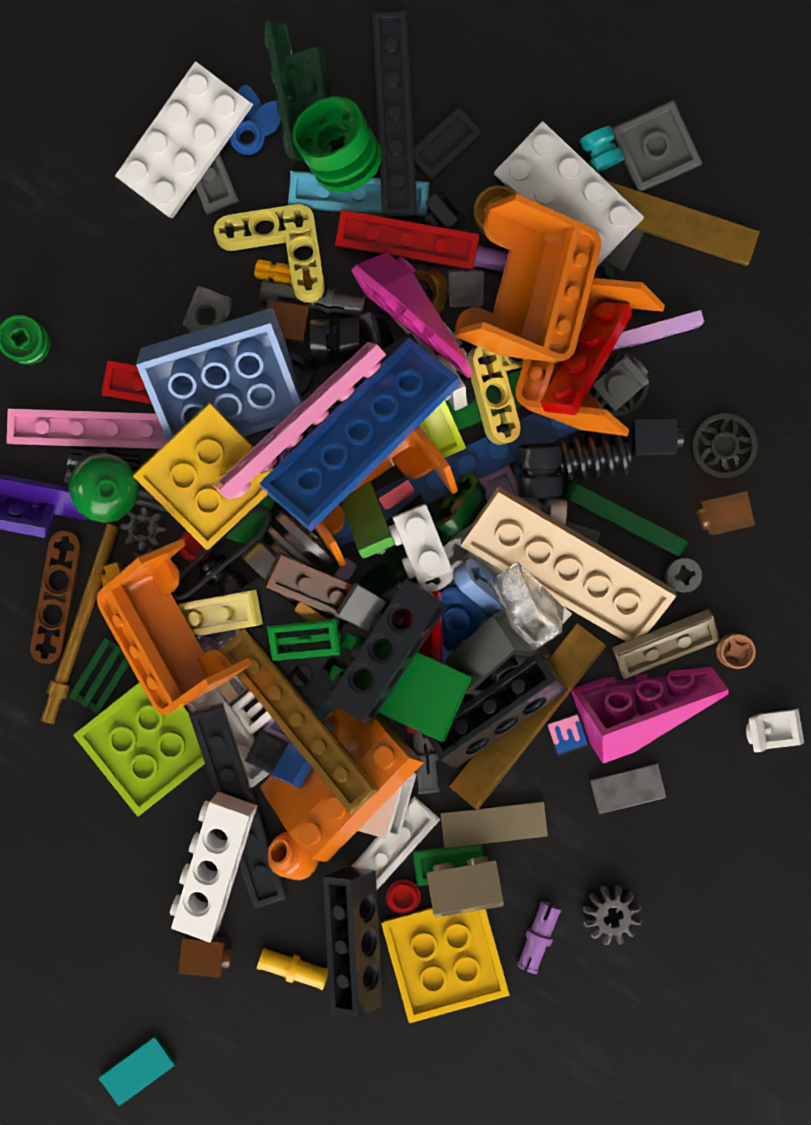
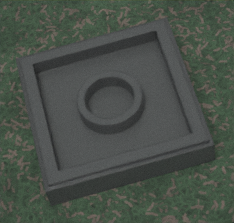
(656, 146)

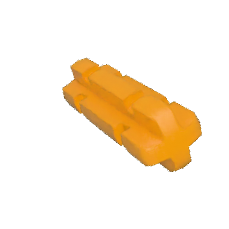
(278, 272)

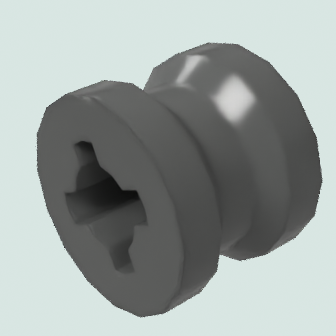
(676, 575)

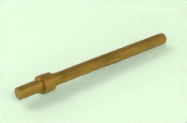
(58, 687)

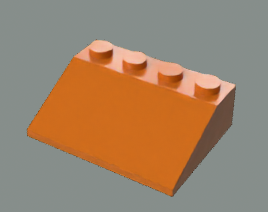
(315, 814)

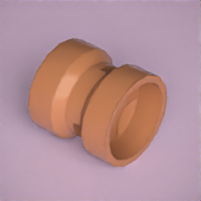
(740, 653)

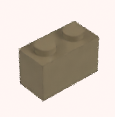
(464, 887)

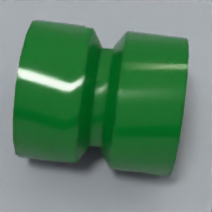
(24, 340)

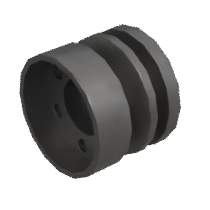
(294, 541)

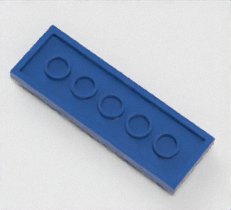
(359, 434)

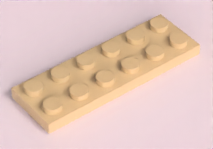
(568, 566)

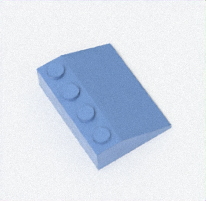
(233, 365)

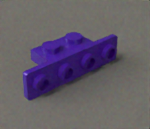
(30, 505)

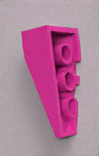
(398, 292)
(634, 712)

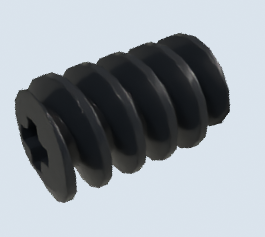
(595, 455)

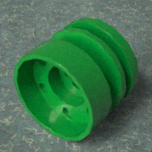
(337, 144)

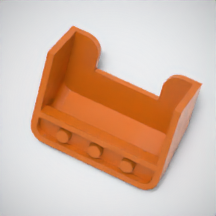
(541, 285)

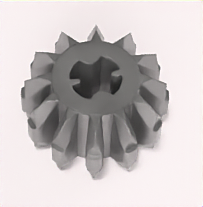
(623, 918)

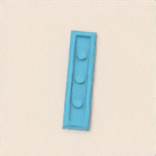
(367, 198)

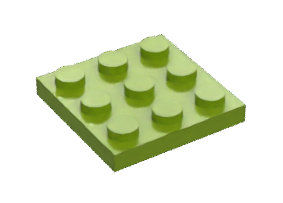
(141, 748)

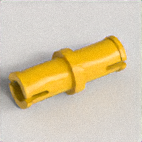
(293, 968)

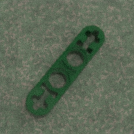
(624, 519)

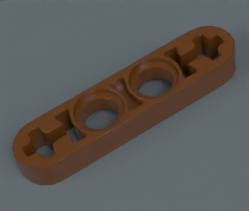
(62, 598)

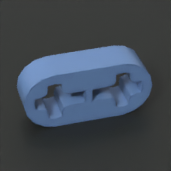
(476, 583)

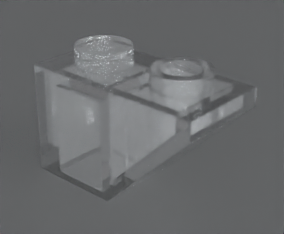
(528, 605)

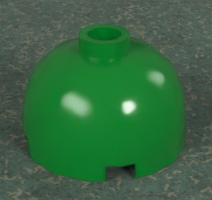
(103, 487)

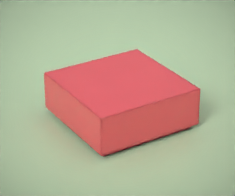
(397, 495)

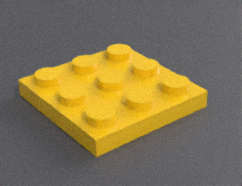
(189, 465)
(444, 961)

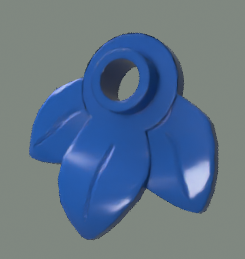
(259, 121)

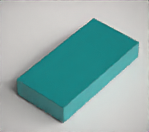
(137, 1070)

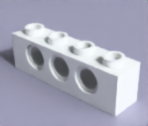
(235, 819)

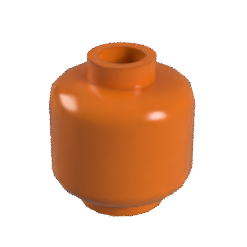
(289, 859)

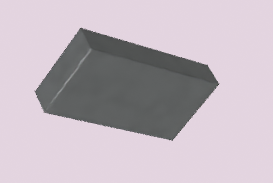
(628, 788)

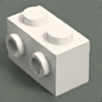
(422, 544)

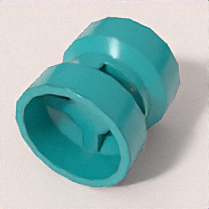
(603, 152)

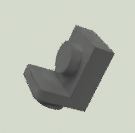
(621, 382)

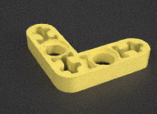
(292, 235)
(499, 366)

